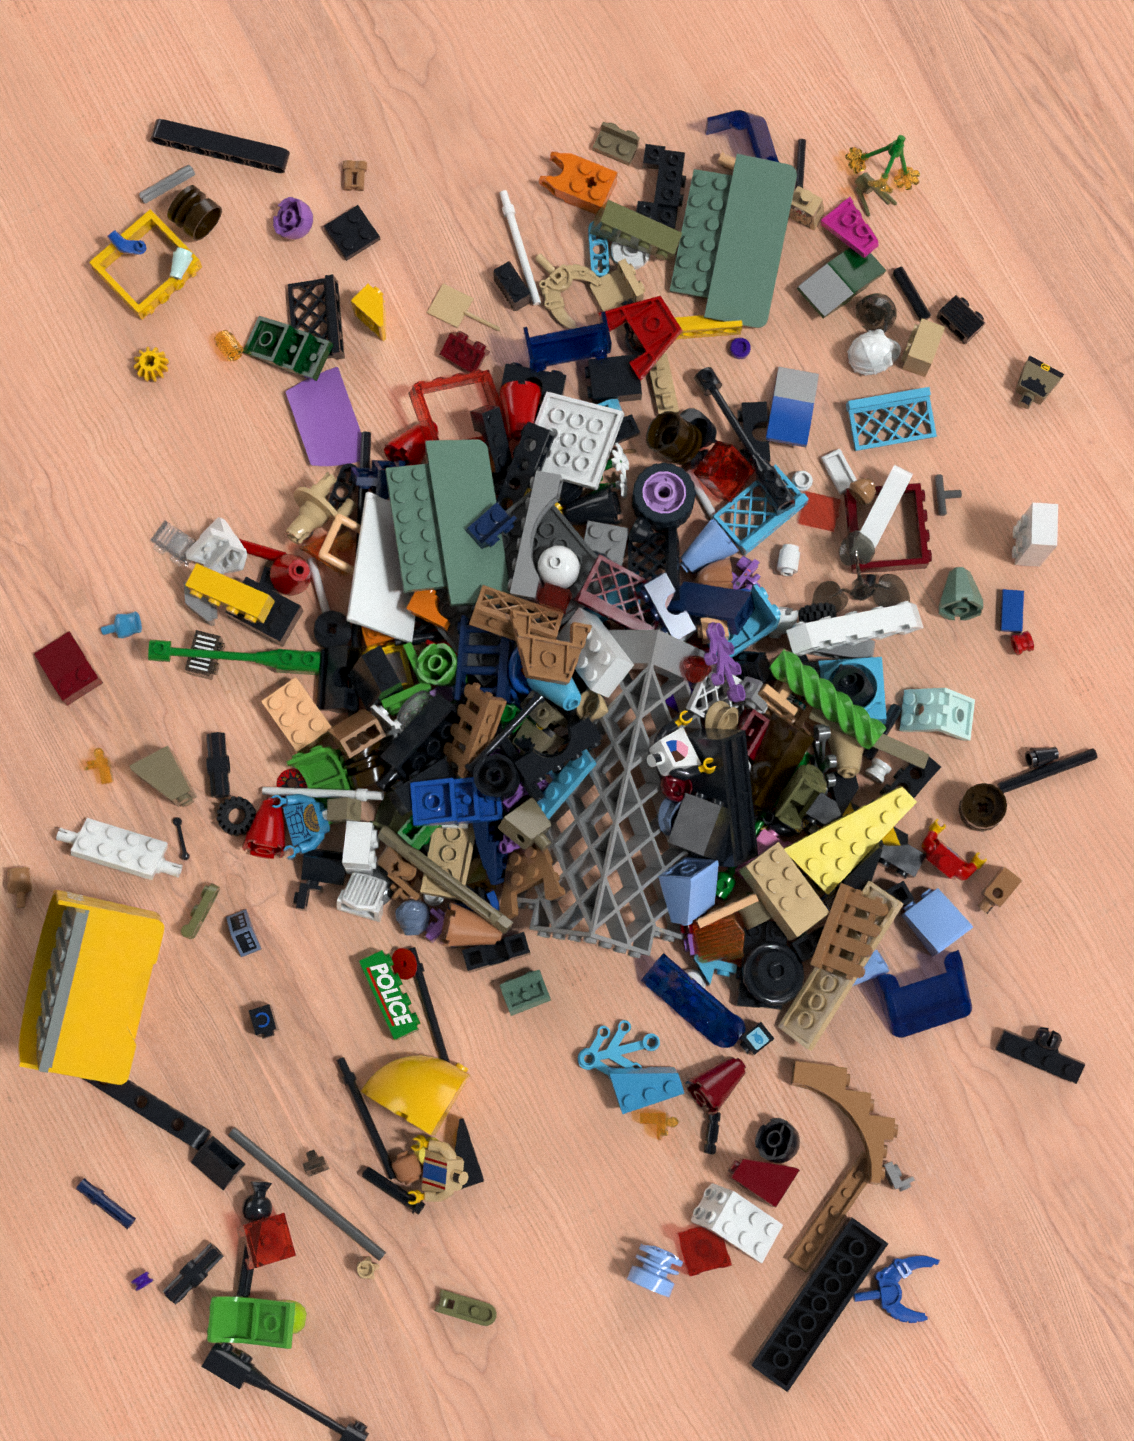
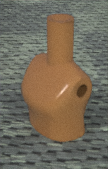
(19, 884)

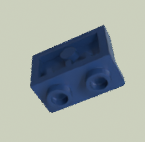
(490, 525)

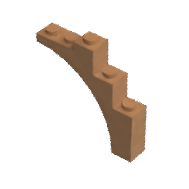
(873, 1130)

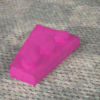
(849, 227)

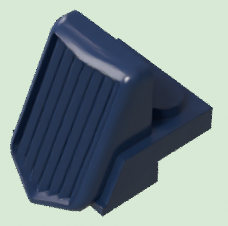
(375, 477)

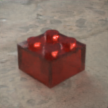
(724, 471)

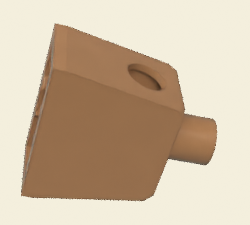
(1006, 882)

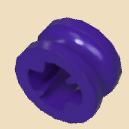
(142, 1281)

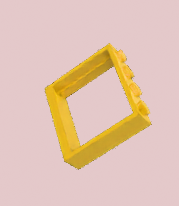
(161, 294)

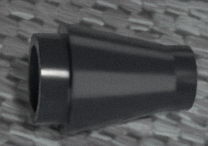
(1040, 756)

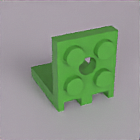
(394, 703)

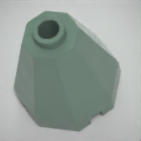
(960, 596)

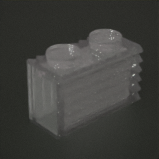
(172, 542)

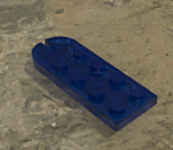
(694, 1003)

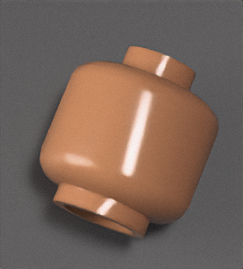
(407, 1168)

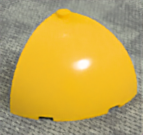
(418, 1089)

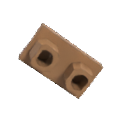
(412, 889)

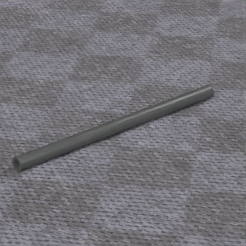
(307, 1193)

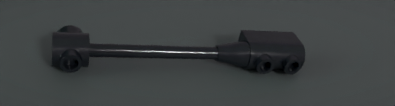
(767, 476)
(239, 1370)

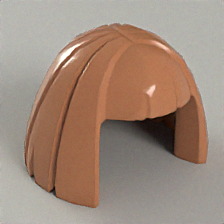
(716, 574)

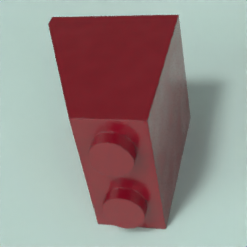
(763, 1179)

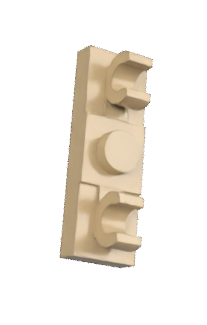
(663, 386)

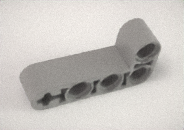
(846, 651)

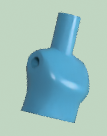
(124, 625)

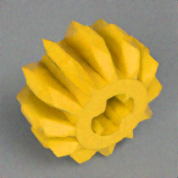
(154, 356)

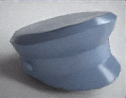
(667, 815)

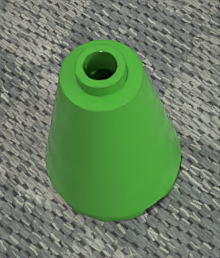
(438, 665)

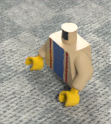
(441, 1171)

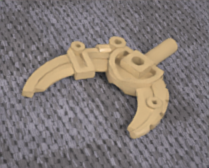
(559, 281)

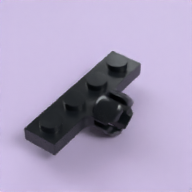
(1041, 1052)

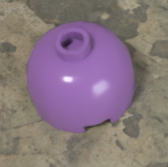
(293, 219)

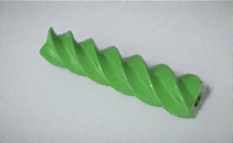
(822, 695)

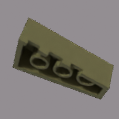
(635, 231)

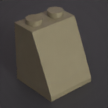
(166, 776)

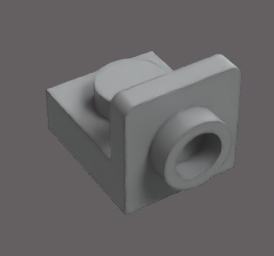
(893, 1176)

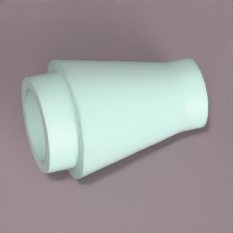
(180, 262)

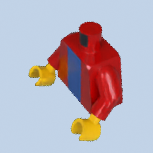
(945, 858)

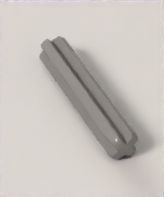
(167, 184)

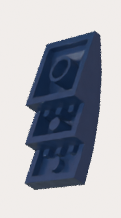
(488, 842)

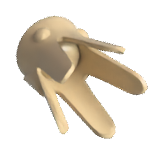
(366, 1268)

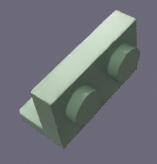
(525, 992)

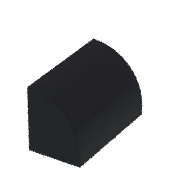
(323, 867)
(218, 1162)

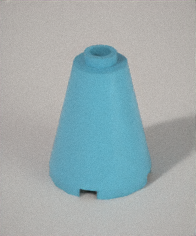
(562, 695)

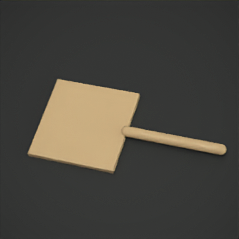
(452, 306)

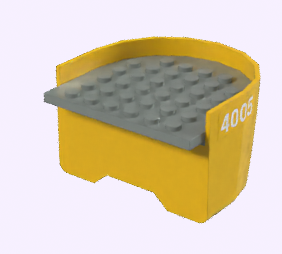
(88, 987)

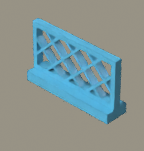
(887, 401)
(768, 526)

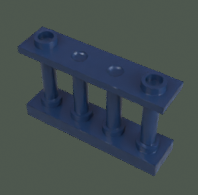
(503, 650)

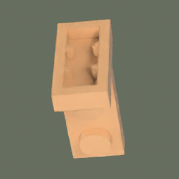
(776, 699)

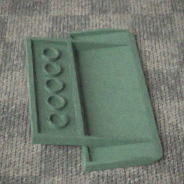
(735, 238)
(430, 515)

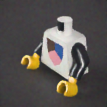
(675, 754)

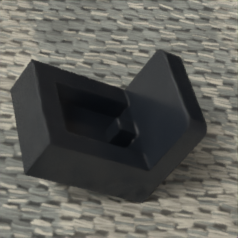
(301, 898)

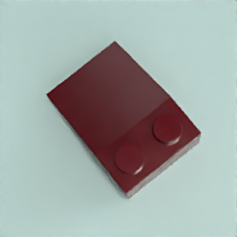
(68, 668)

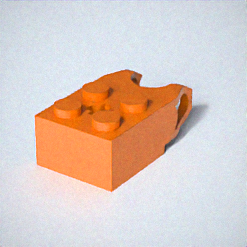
(575, 180)

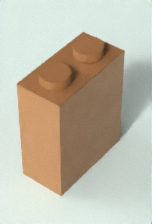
(356, 733)

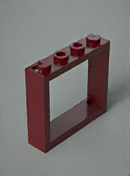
(923, 533)

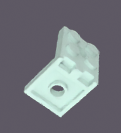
(943, 712)

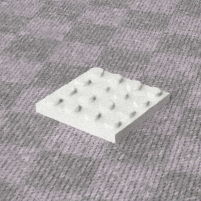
(581, 440)

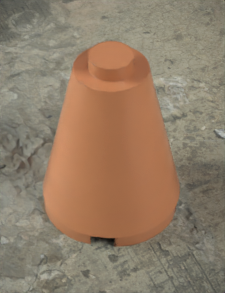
(467, 928)

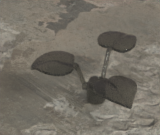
(857, 550)

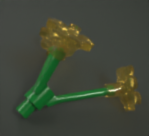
(906, 175)

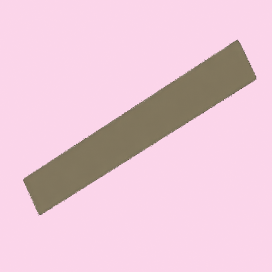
(884, 743)

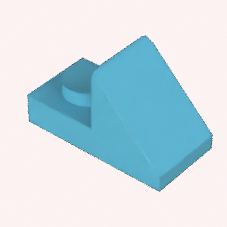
(722, 968)

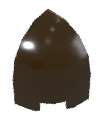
(478, 876)

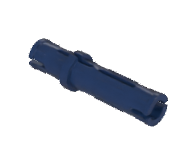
(105, 1203)

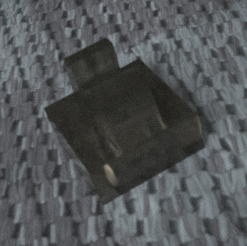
(315, 1164)

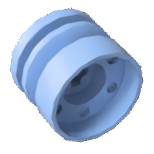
(655, 1270)

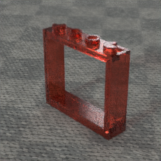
(457, 380)

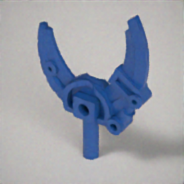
(889, 1290)

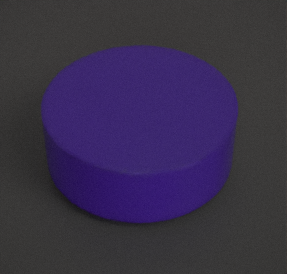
(740, 348)

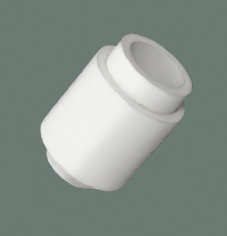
(788, 560)

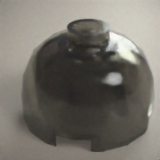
(876, 312)

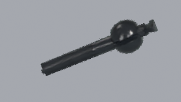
(253, 1209)

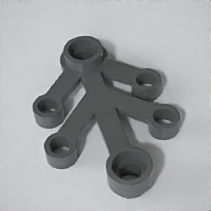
(821, 734)

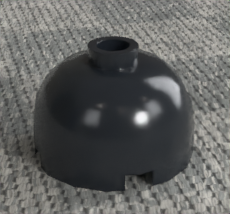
(777, 1141)

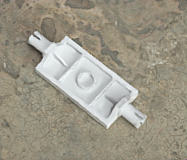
(119, 849)

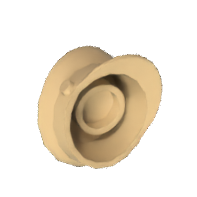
(721, 716)

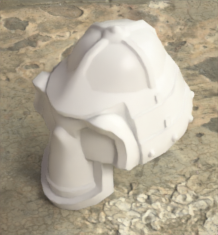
(873, 353)

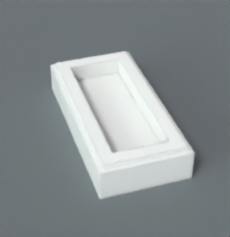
(838, 470)

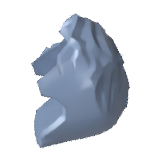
(413, 916)

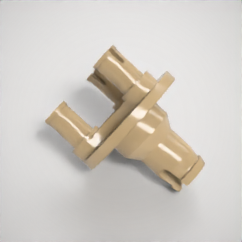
(316, 510)

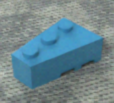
(644, 1086)

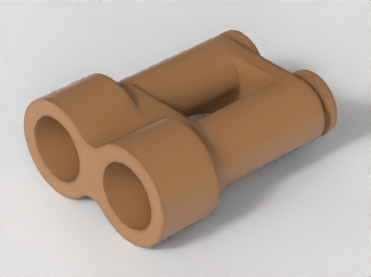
(357, 168)

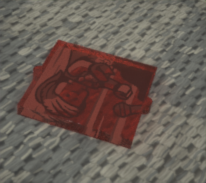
(820, 512)

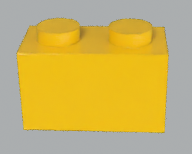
(370, 309)

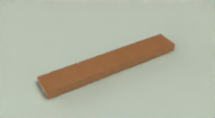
(831, 1214)

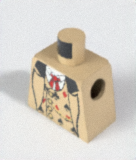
(806, 208)

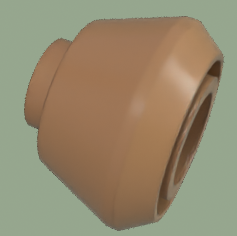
(863, 490)

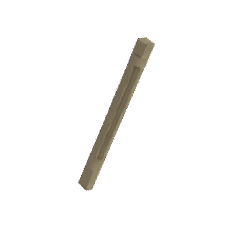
(444, 879)

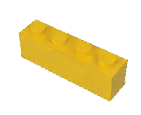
(229, 593)

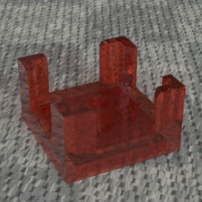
(267, 1241)
(702, 1250)

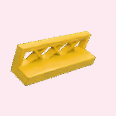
(703, 327)

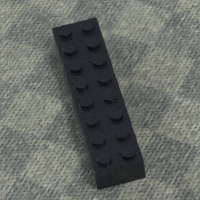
(818, 1303)

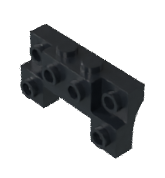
(668, 184)
(764, 932)

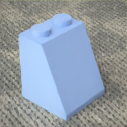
(689, 888)
(935, 921)

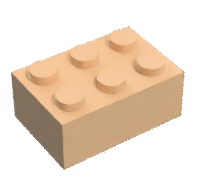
(297, 716)

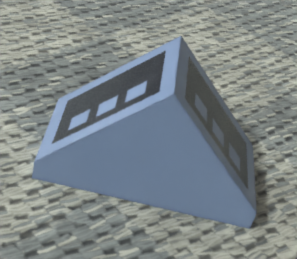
(243, 933)

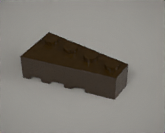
(777, 760)

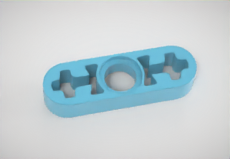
(594, 263)

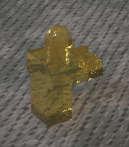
(103, 764)
(661, 1120)

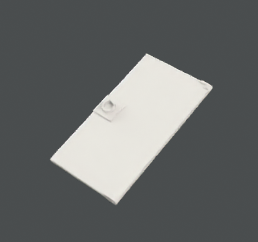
(377, 585)

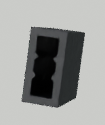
(613, 379)

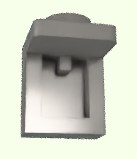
(752, 699)

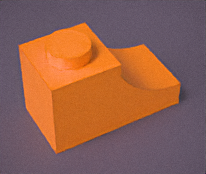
(425, 606)

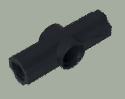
(218, 765)
(193, 1273)

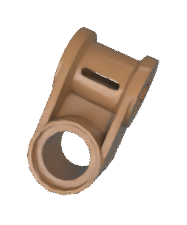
(396, 864)

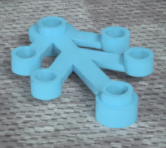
(614, 1051)

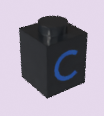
(264, 1021)

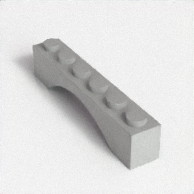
(545, 493)

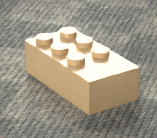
(784, 891)

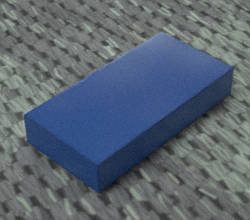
(1012, 611)

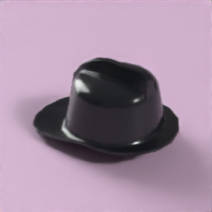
(704, 424)
(853, 683)

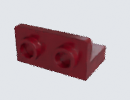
(464, 351)

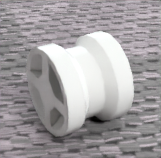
(878, 770)

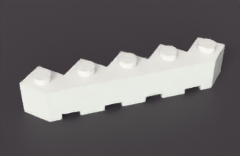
(854, 628)

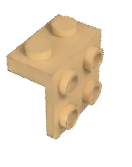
(618, 287)

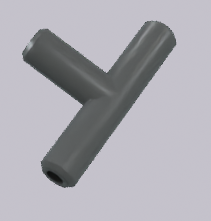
(942, 495)

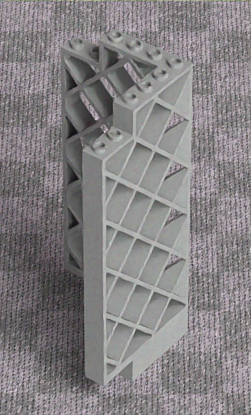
(654, 653)

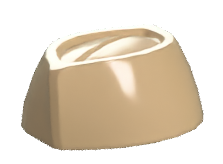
(592, 704)

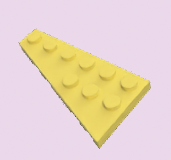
(839, 846)

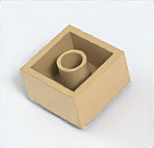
(922, 347)

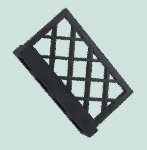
(332, 312)
(669, 549)

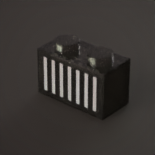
(204, 667)

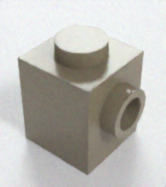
(343, 810)

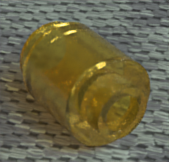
(228, 345)

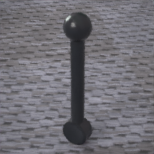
(178, 822)

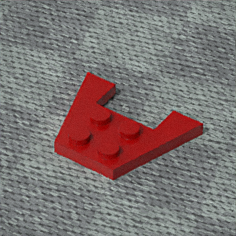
(652, 325)

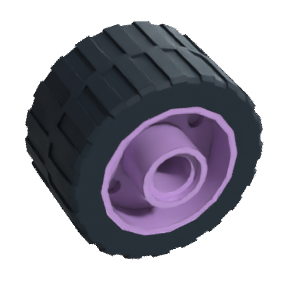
(665, 481)

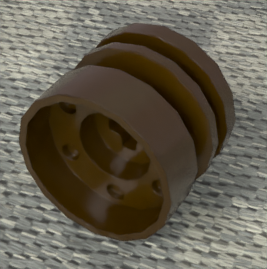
(194, 212)
(674, 438)
(367, 766)
(981, 795)

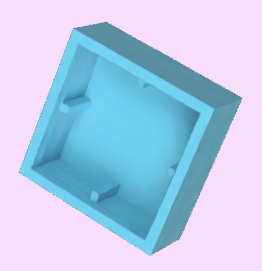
(873, 670)

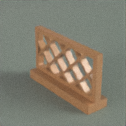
(499, 622)

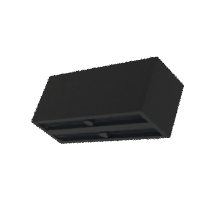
(730, 785)

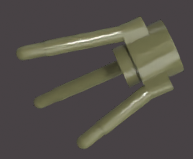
(862, 187)

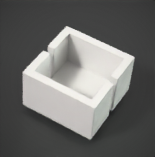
(360, 848)

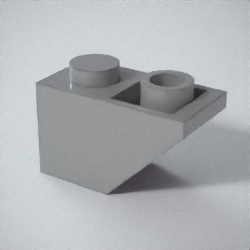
(201, 607)

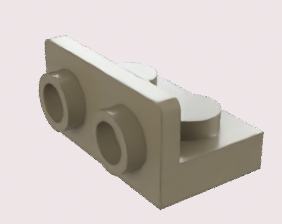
(616, 143)
(545, 713)

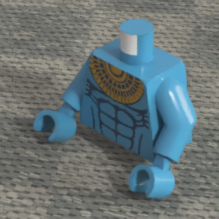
(305, 822)

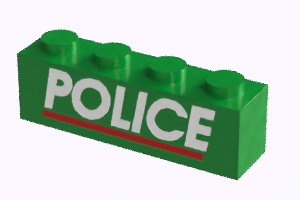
(389, 996)

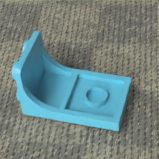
(760, 623)

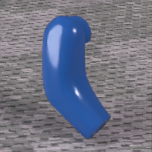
(127, 246)

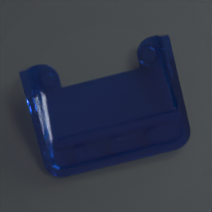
(925, 1002)

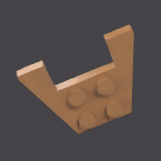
(545, 657)
(525, 870)

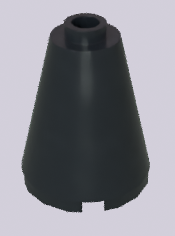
(597, 506)

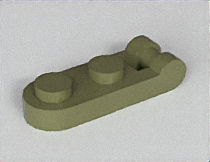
(200, 911)
(466, 1308)

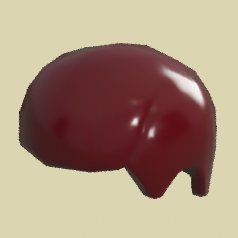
(674, 788)

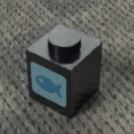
(756, 1039)

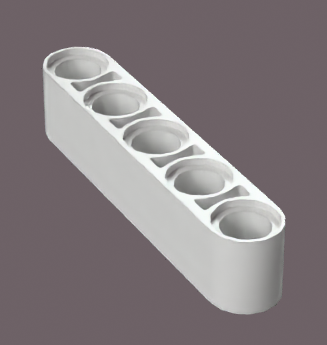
(886, 504)

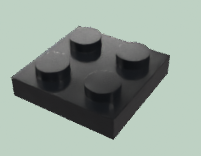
(352, 232)

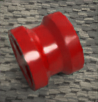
(1022, 643)

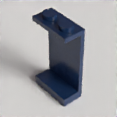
(715, 603)

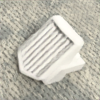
(218, 549)
(363, 896)

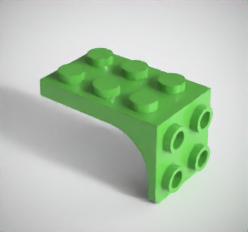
(322, 770)
(251, 1321)

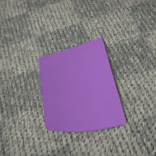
(326, 420)

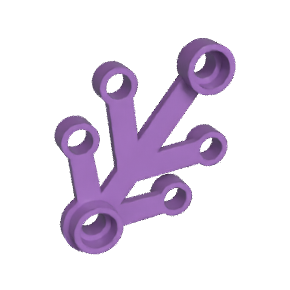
(725, 664)

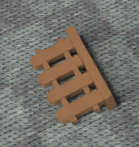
(484, 727)
(840, 918)

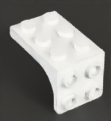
(737, 1221)

